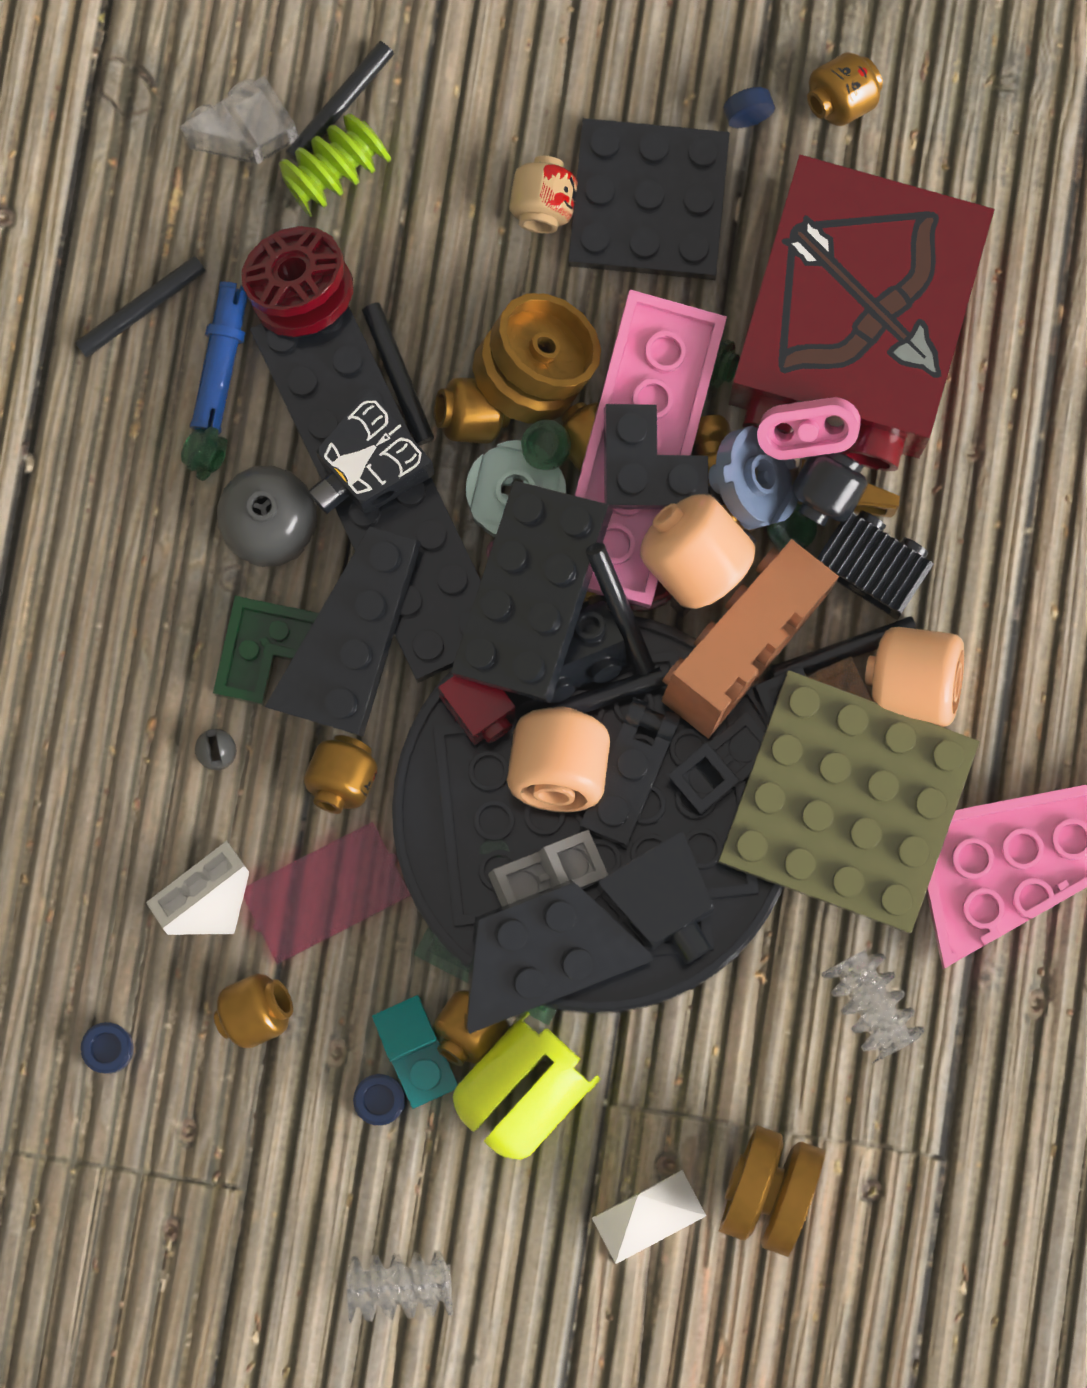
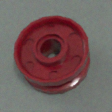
(297, 281)

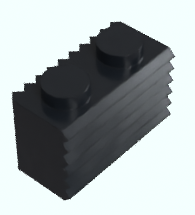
(876, 563)

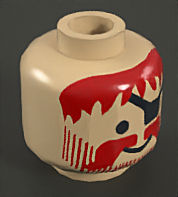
(543, 195)

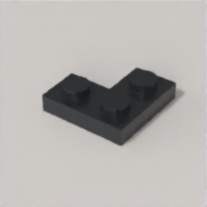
(634, 471)

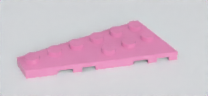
(1006, 867)

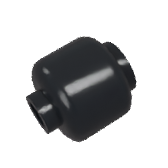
(829, 487)

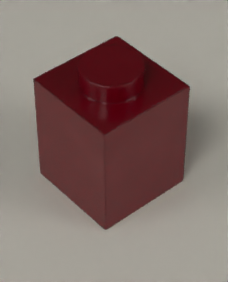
(478, 708)

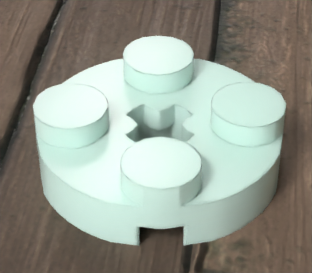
(499, 469)

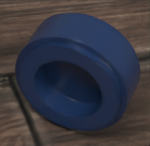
(748, 107)
(107, 1048)
(379, 1099)

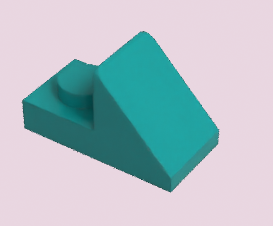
(414, 1052)

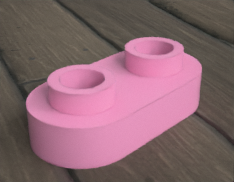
(811, 431)

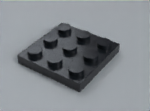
(649, 199)

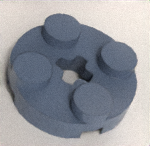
(750, 499)

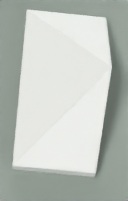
(204, 897)
(648, 1216)

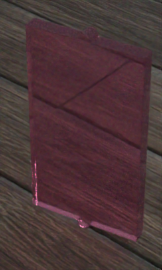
(325, 892)

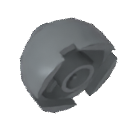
(275, 535)

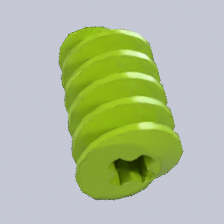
(332, 162)

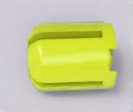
(501, 1072)

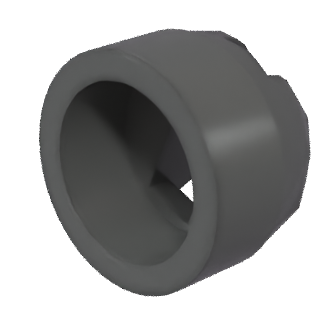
(226, 747)

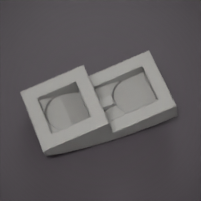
(554, 864)

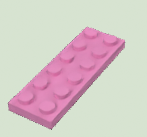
(663, 360)

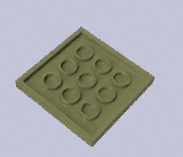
(848, 802)

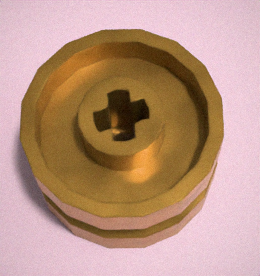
(536, 358)
(765, 1188)

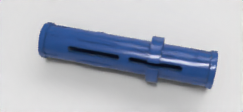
(220, 356)

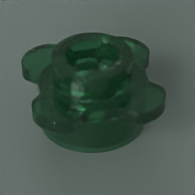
(204, 452)

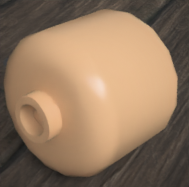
(697, 550)
(918, 674)
(558, 760)

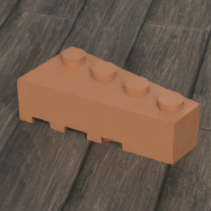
(748, 637)

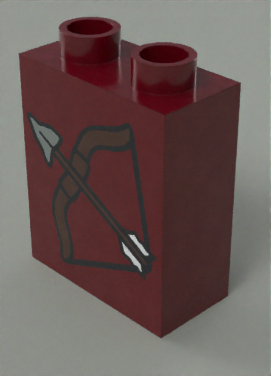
(862, 306)

